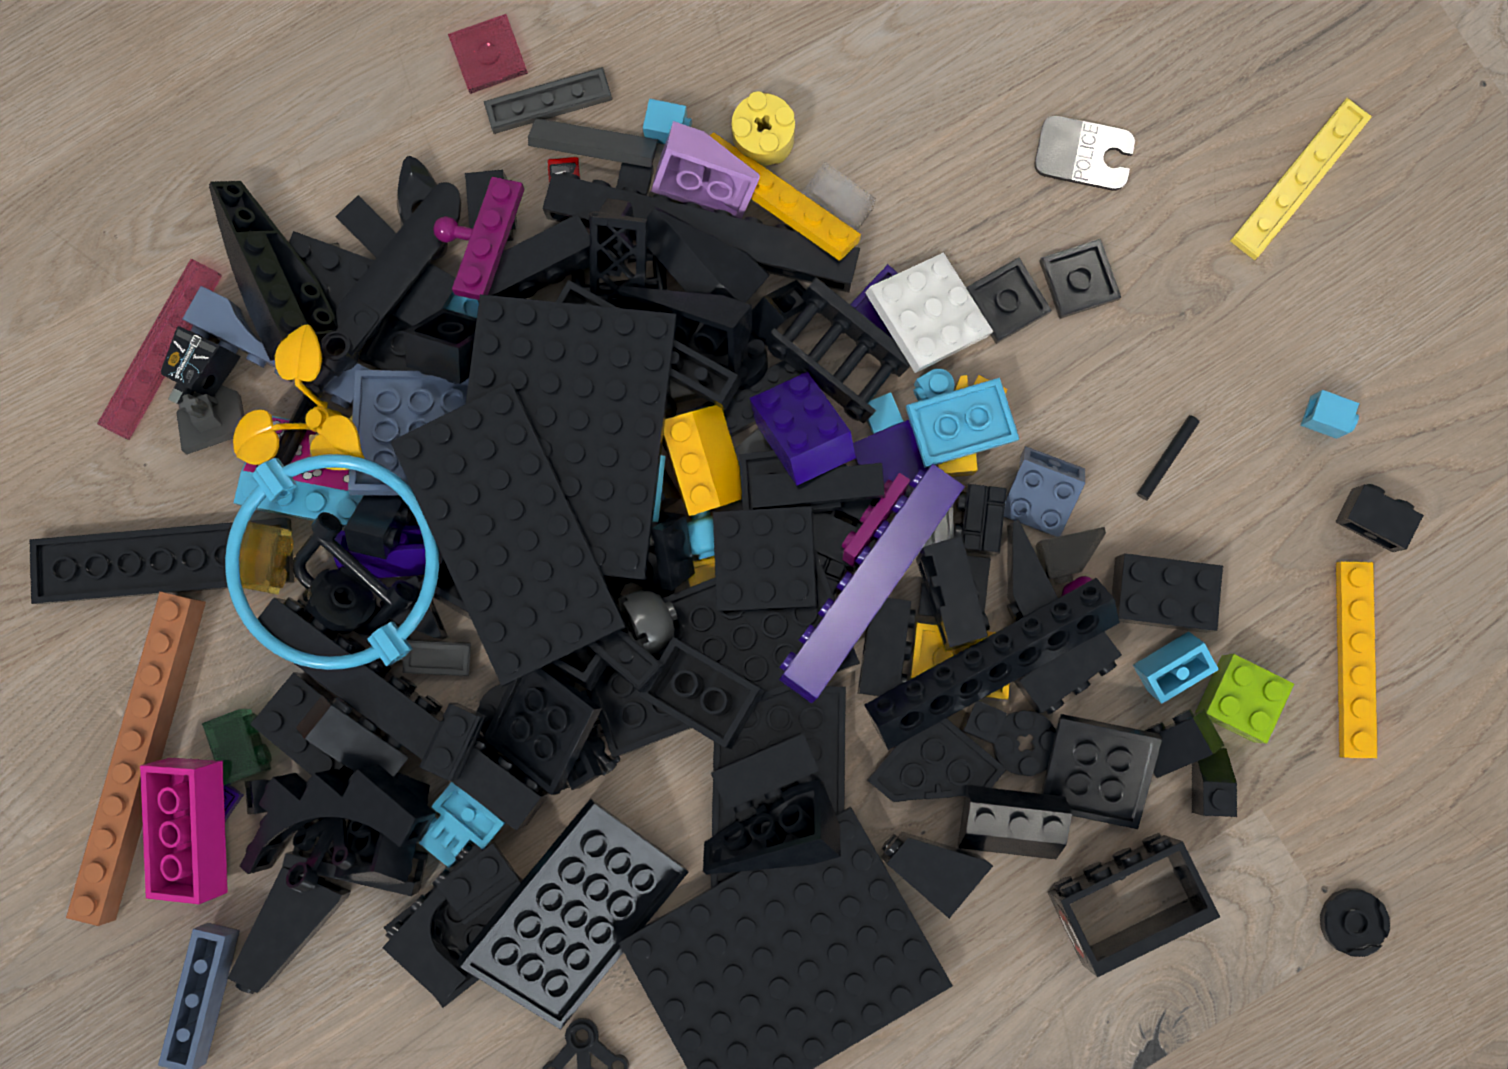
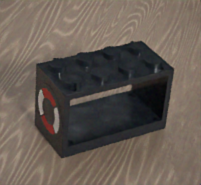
(1149, 933)

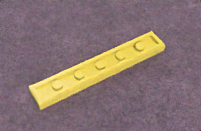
(1300, 179)

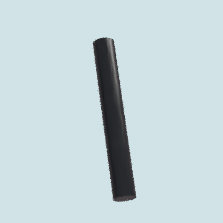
(1168, 457)

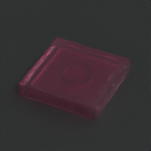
(487, 53)

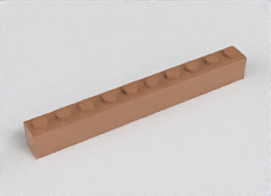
(139, 742)

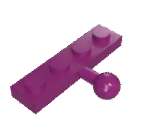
(485, 239)

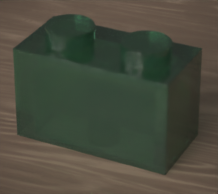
(238, 746)

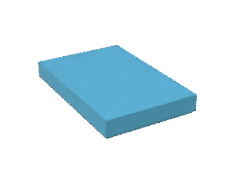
(962, 422)

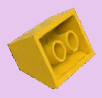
(703, 459)

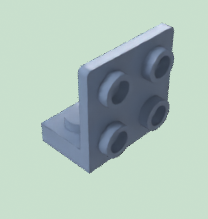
(1044, 491)

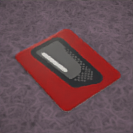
(563, 165)

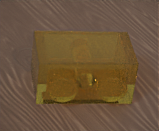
(264, 557)

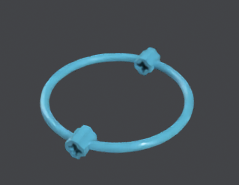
(277, 483)

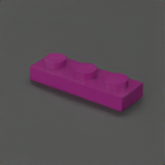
(873, 518)

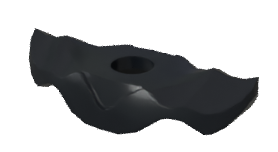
(413, 187)

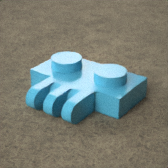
(464, 820)

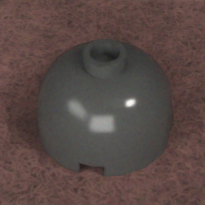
(648, 619)

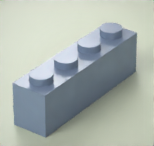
(199, 997)

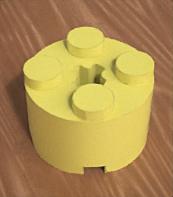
(767, 113)

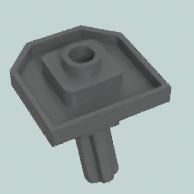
(208, 419)

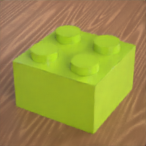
(1245, 698)

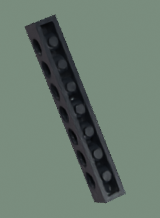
(992, 663)

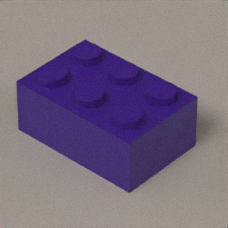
(802, 428)

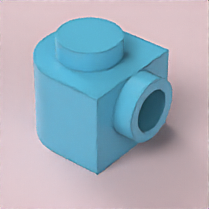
(933, 384)

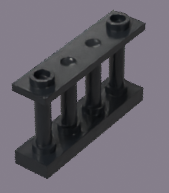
(847, 321)

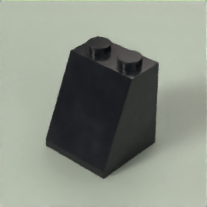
(935, 869)

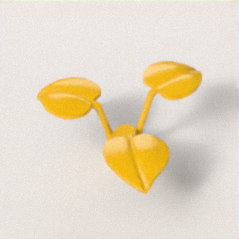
(255, 435)

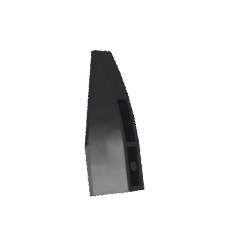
(268, 271)

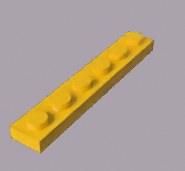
(797, 209)
(1356, 660)

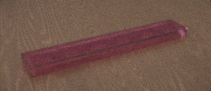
(144, 373)

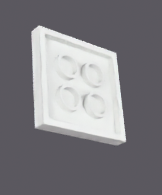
(929, 312)

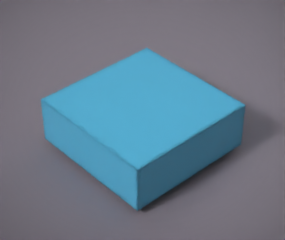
(885, 414)

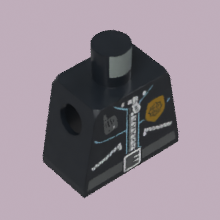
(196, 365)

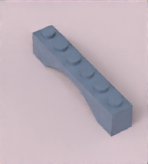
(219, 317)

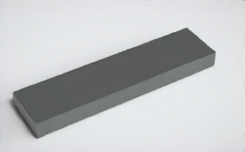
(548, 100)
(592, 142)

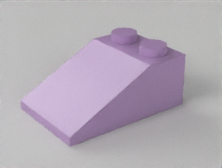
(703, 172)

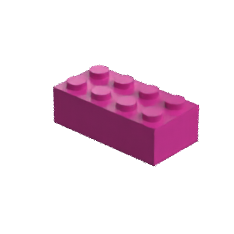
(184, 830)

